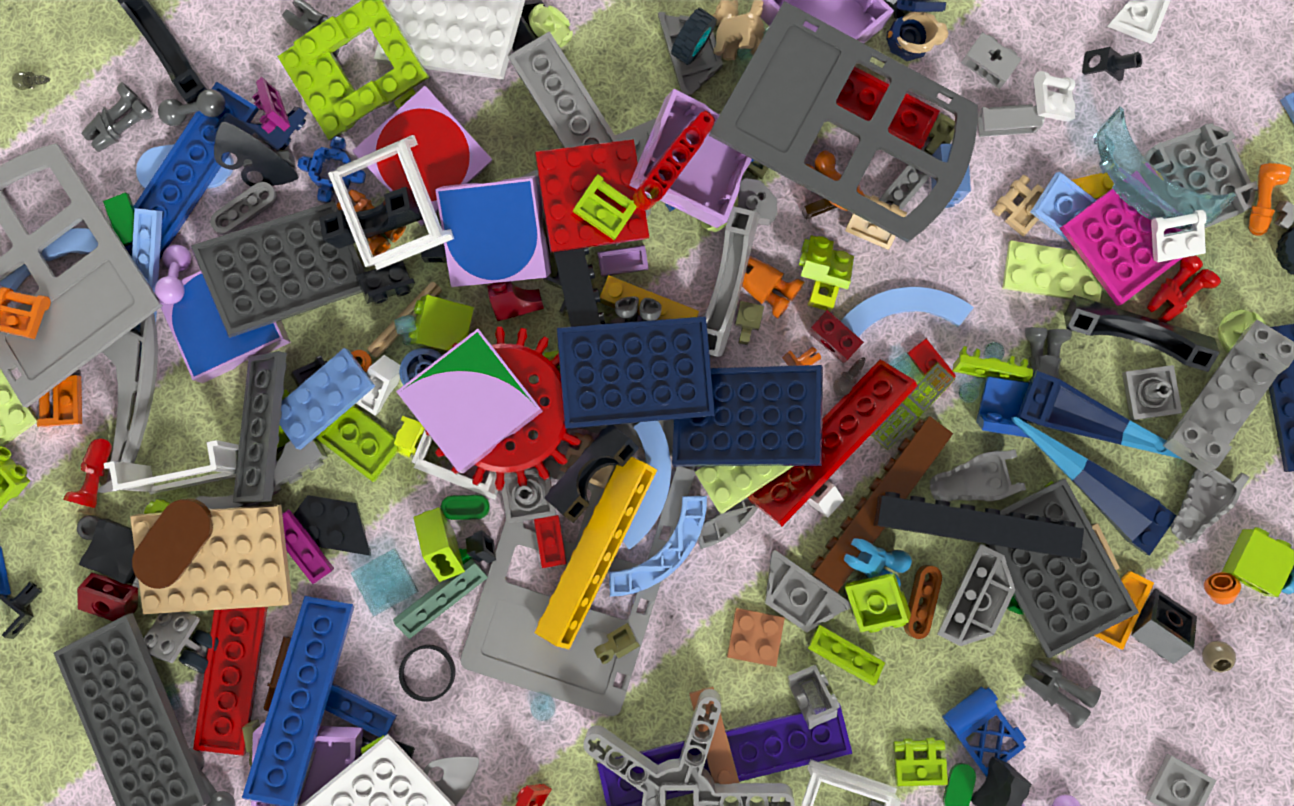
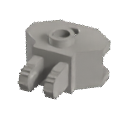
(748, 198)

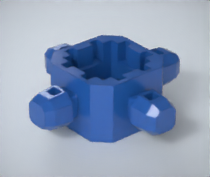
(314, 168)

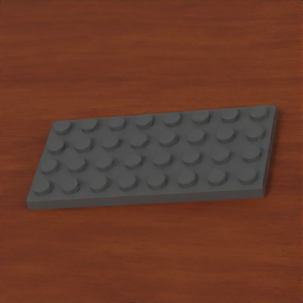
(130, 718)

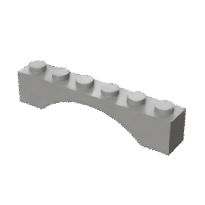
(736, 252)
(288, 469)

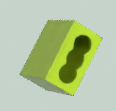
(440, 323)
(438, 544)
(1260, 561)

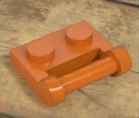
(19, 321)
(66, 404)

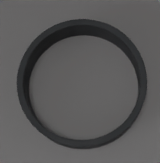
(402, 680)

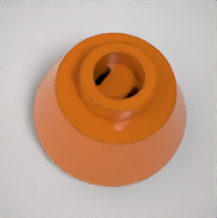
(1222, 588)

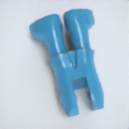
(873, 559)

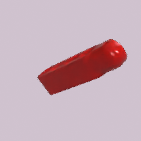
(668, 167)

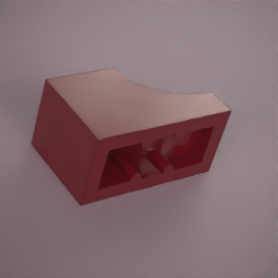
(513, 301)

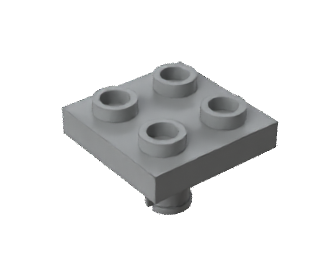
(1152, 392)
(527, 501)

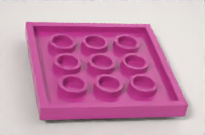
(1116, 246)

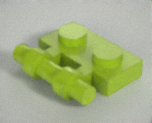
(920, 771)

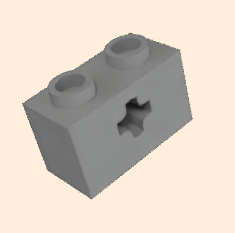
(994, 71)

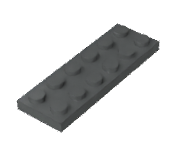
(260, 428)

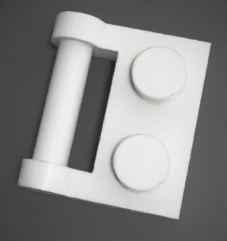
(1054, 104)
(1180, 243)

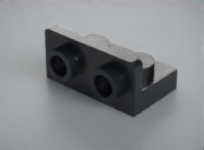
(385, 282)

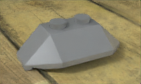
(978, 599)

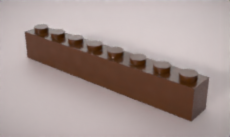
(899, 477)

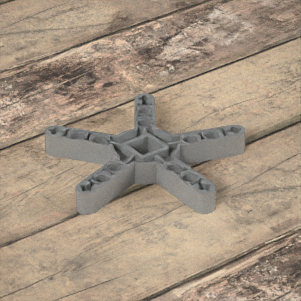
(683, 772)

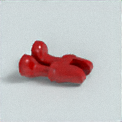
(1174, 296)
(93, 465)

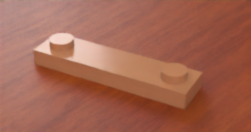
(719, 753)

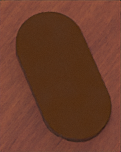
(172, 543)

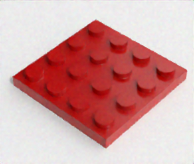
(565, 178)

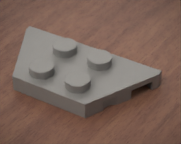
(705, 65)
(800, 595)

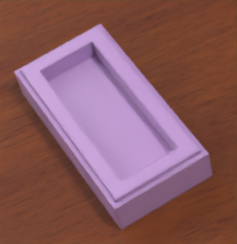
(623, 261)

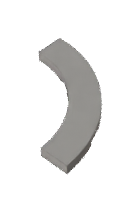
(726, 524)

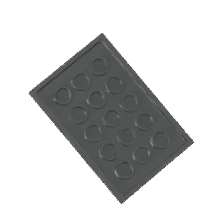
(276, 270)
(1061, 595)

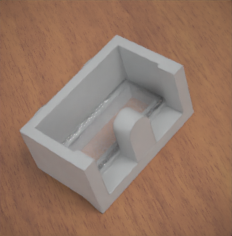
(813, 696)

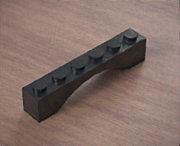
(166, 47)
(1180, 343)

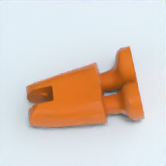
(764, 279)

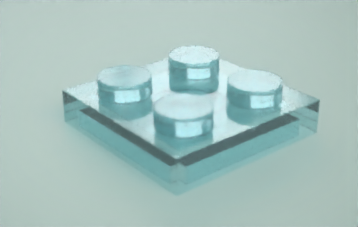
(384, 582)

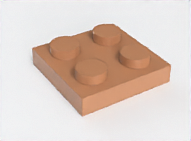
(755, 637)

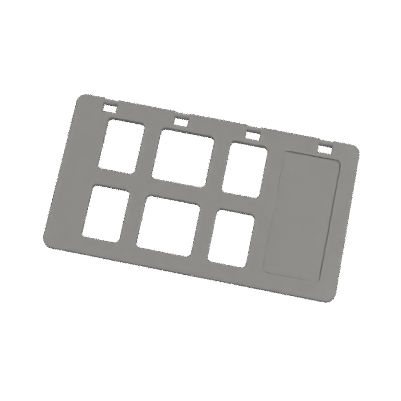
(507, 615)

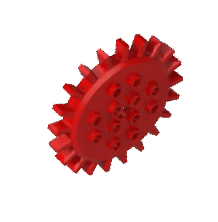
(548, 424)

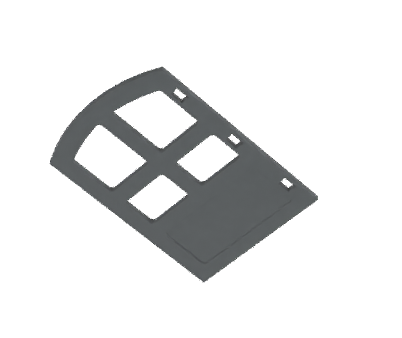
(794, 91)

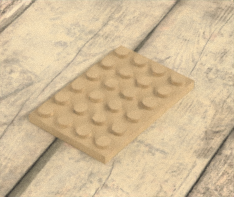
(236, 568)

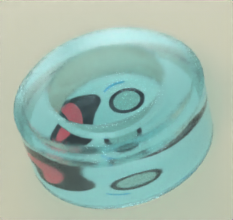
(543, 707)

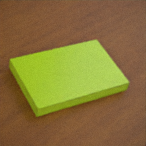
(360, 442)

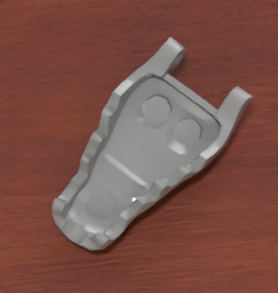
(978, 479)
(1205, 502)

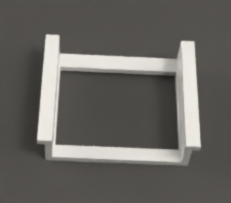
(435, 236)
(138, 477)
(487, 489)
(849, 781)

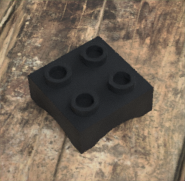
(111, 551)
(1002, 786)

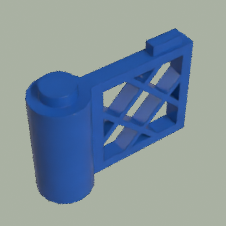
(976, 712)

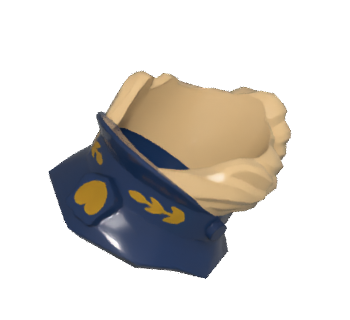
(915, 35)

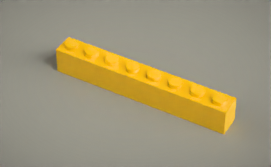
(595, 553)

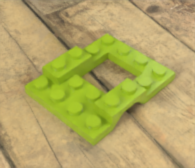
(325, 84)

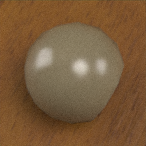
(1219, 656)

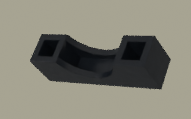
(395, 212)
(570, 492)

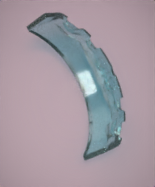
(1142, 184)

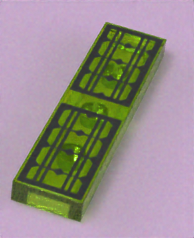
(920, 399)

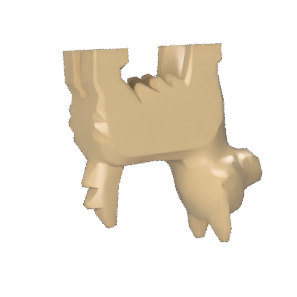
(737, 30)

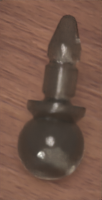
(28, 80)
(843, 385)

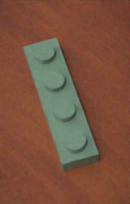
(439, 599)

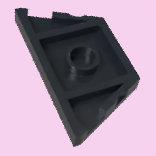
(333, 524)

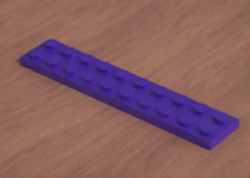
(755, 749)

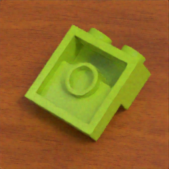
(825, 264)
(12, 477)
(878, 603)

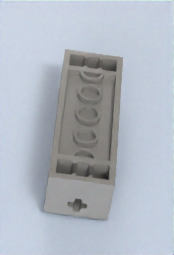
(1230, 396)

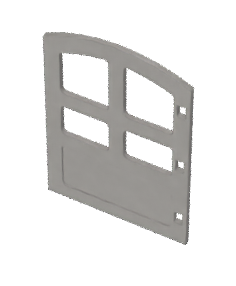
(89, 302)

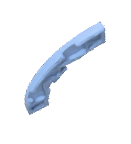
(73, 241)
(906, 300)
(658, 457)
(669, 557)

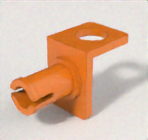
(803, 359)

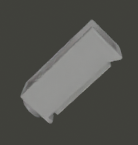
(1009, 120)

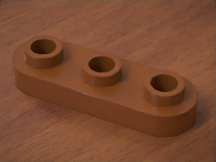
(929, 591)

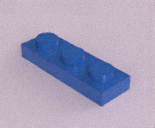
(359, 711)

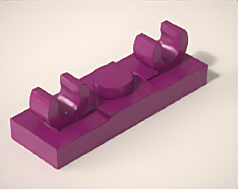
(270, 102)
(304, 549)

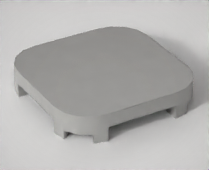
(1206, 165)

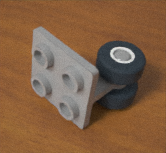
(171, 634)

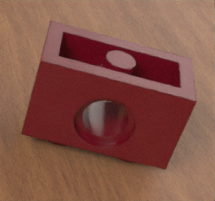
(835, 336)
(106, 597)

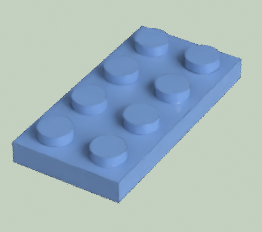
(323, 398)

